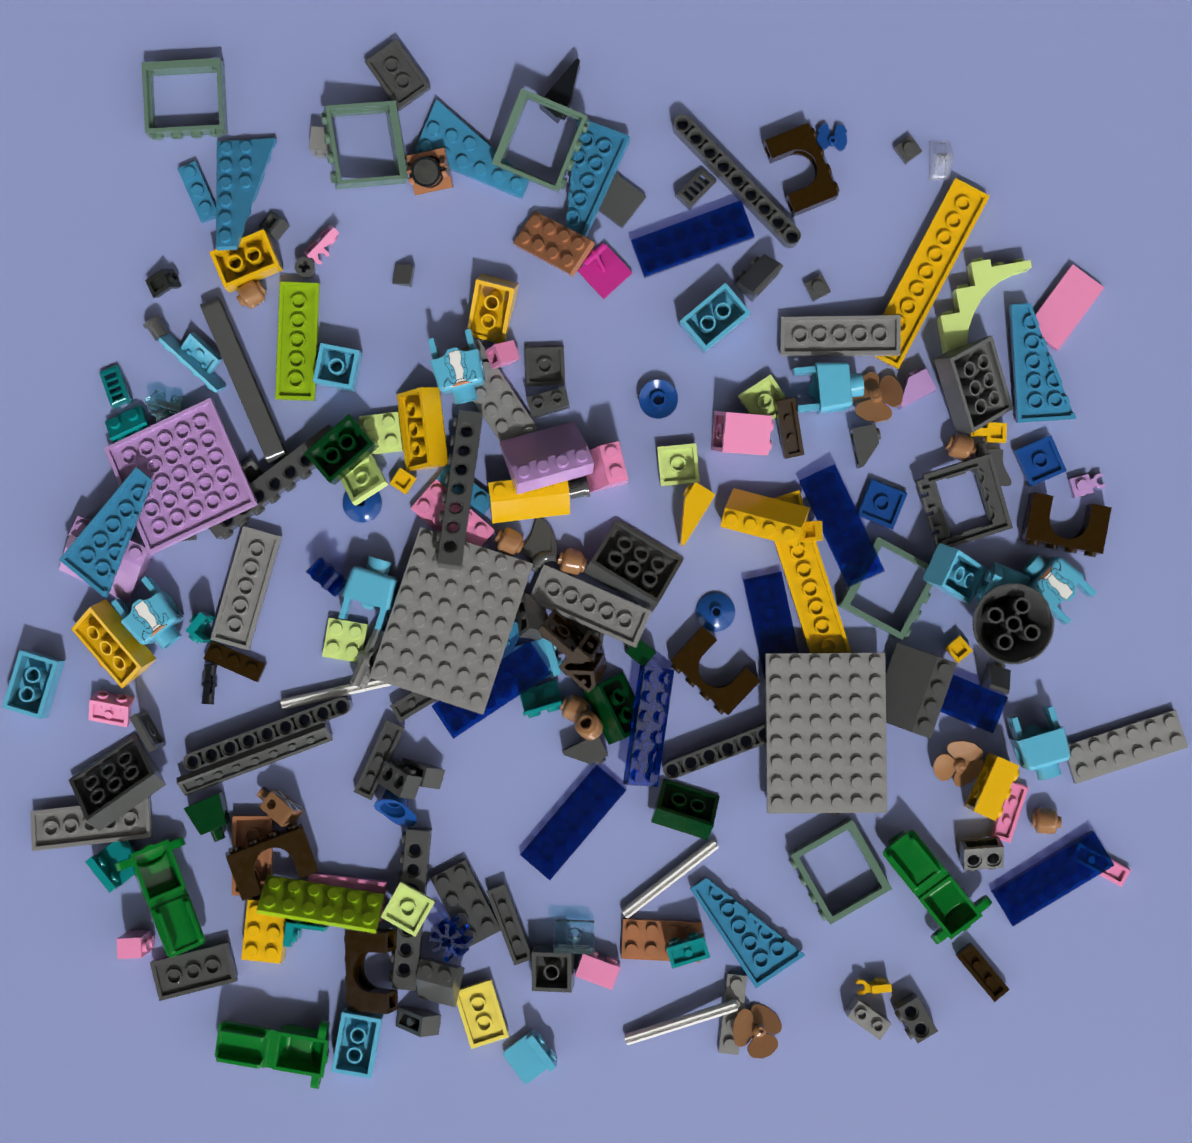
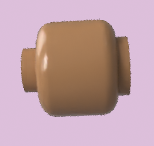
(251, 294)
(960, 447)
(509, 541)
(572, 561)
(573, 707)
(589, 726)
(1046, 821)

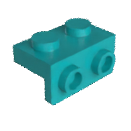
(126, 424)
(198, 625)
(687, 950)

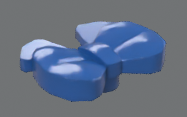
(838, 140)

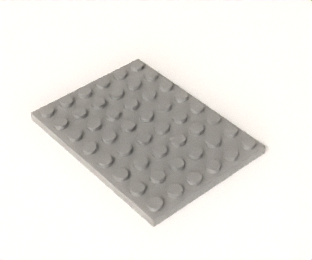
(451, 623)
(826, 733)

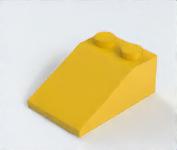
(492, 308)
(694, 506)

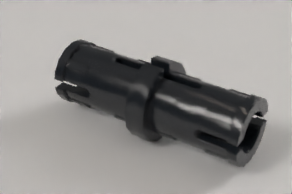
(209, 684)

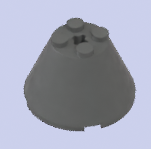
(1013, 623)

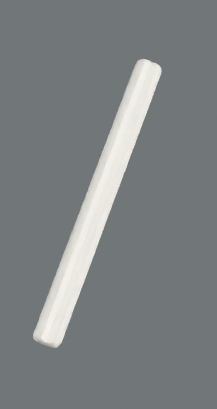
(329, 694)
(669, 878)
(681, 1022)

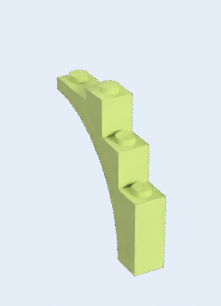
(955, 326)

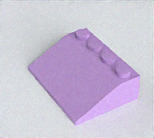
(547, 457)
(130, 571)

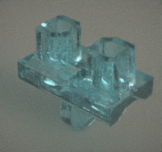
(163, 409)

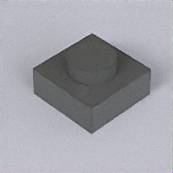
(907, 149)
(817, 288)

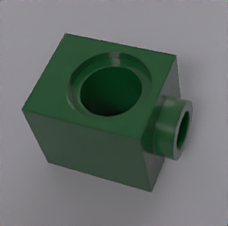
(641, 654)

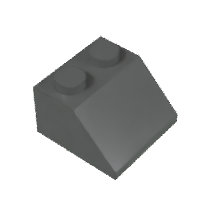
(758, 277)
(439, 981)

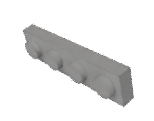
(734, 990)

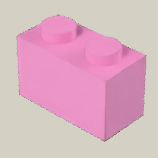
(135, 944)
(598, 969)

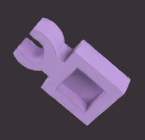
(1083, 485)

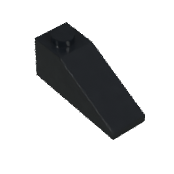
(562, 91)

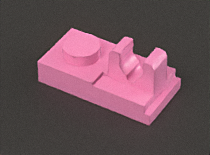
(327, 237)

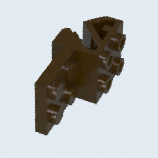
(581, 659)

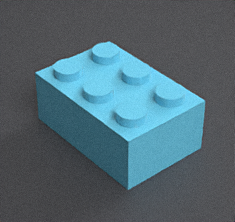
(714, 318)
(954, 573)
(33, 684)
(357, 1043)

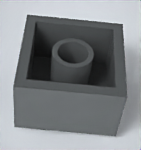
(552, 970)

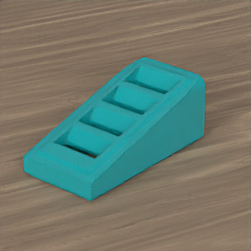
(126, 398)

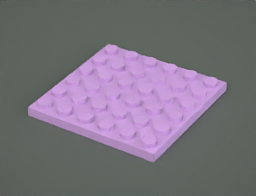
(193, 475)

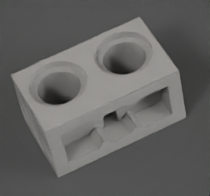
(867, 1017)

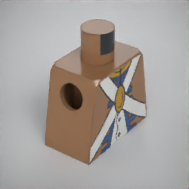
(279, 806)

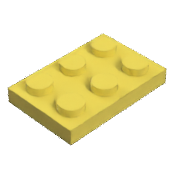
(481, 1014)

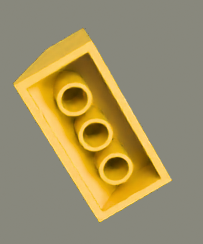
(422, 429)
(538, 503)
(765, 517)
(112, 643)

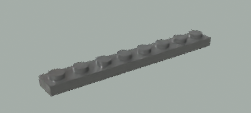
(254, 759)

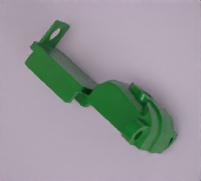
(933, 885)
(166, 895)
(286, 1049)

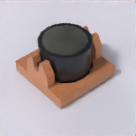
(427, 171)

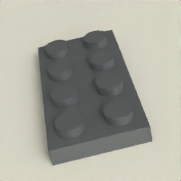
(466, 900)
(194, 971)

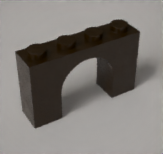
(803, 142)
(1038, 529)
(725, 697)
(242, 858)
(360, 993)

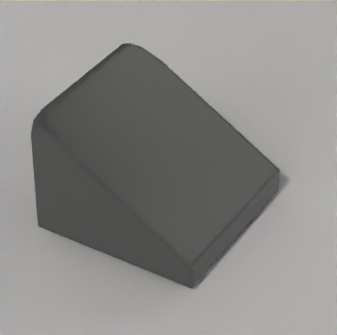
(274, 225)
(403, 275)
(251, 469)

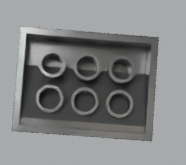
(973, 384)
(634, 565)
(916, 689)
(116, 783)

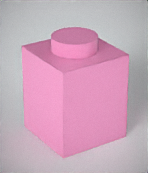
(502, 354)

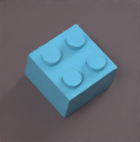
(337, 367)

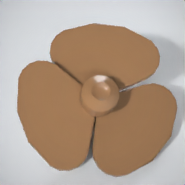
(872, 404)
(964, 760)
(755, 1025)

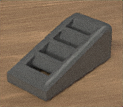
(681, 193)

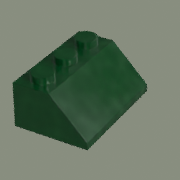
(341, 449)
(614, 705)
(685, 809)

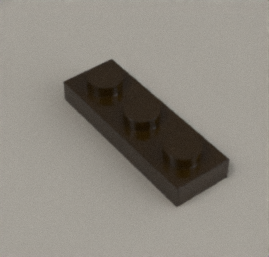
(789, 427)
(235, 661)
(982, 972)

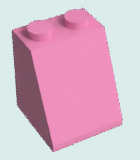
(742, 433)
(608, 467)

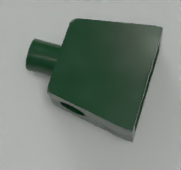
(210, 815)

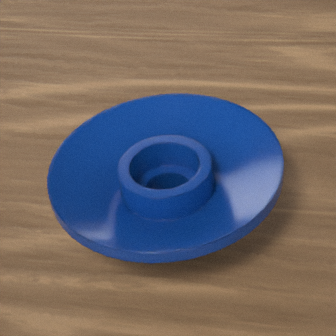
(660, 389)
(363, 513)
(705, 612)

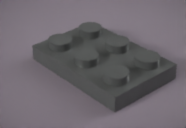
(397, 74)

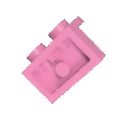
(110, 708)

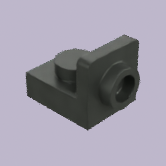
(163, 282)

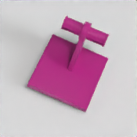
(604, 270)

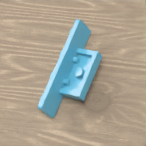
(197, 357)

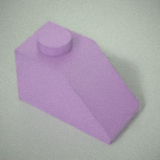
(916, 387)

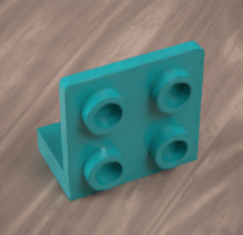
(541, 698)
(104, 864)
(294, 928)

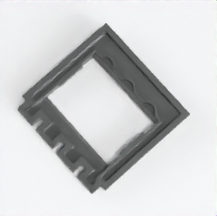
(991, 495)

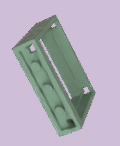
(181, 67)
(523, 97)
(387, 107)
(915, 611)
(805, 879)

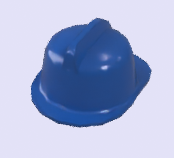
(396, 809)

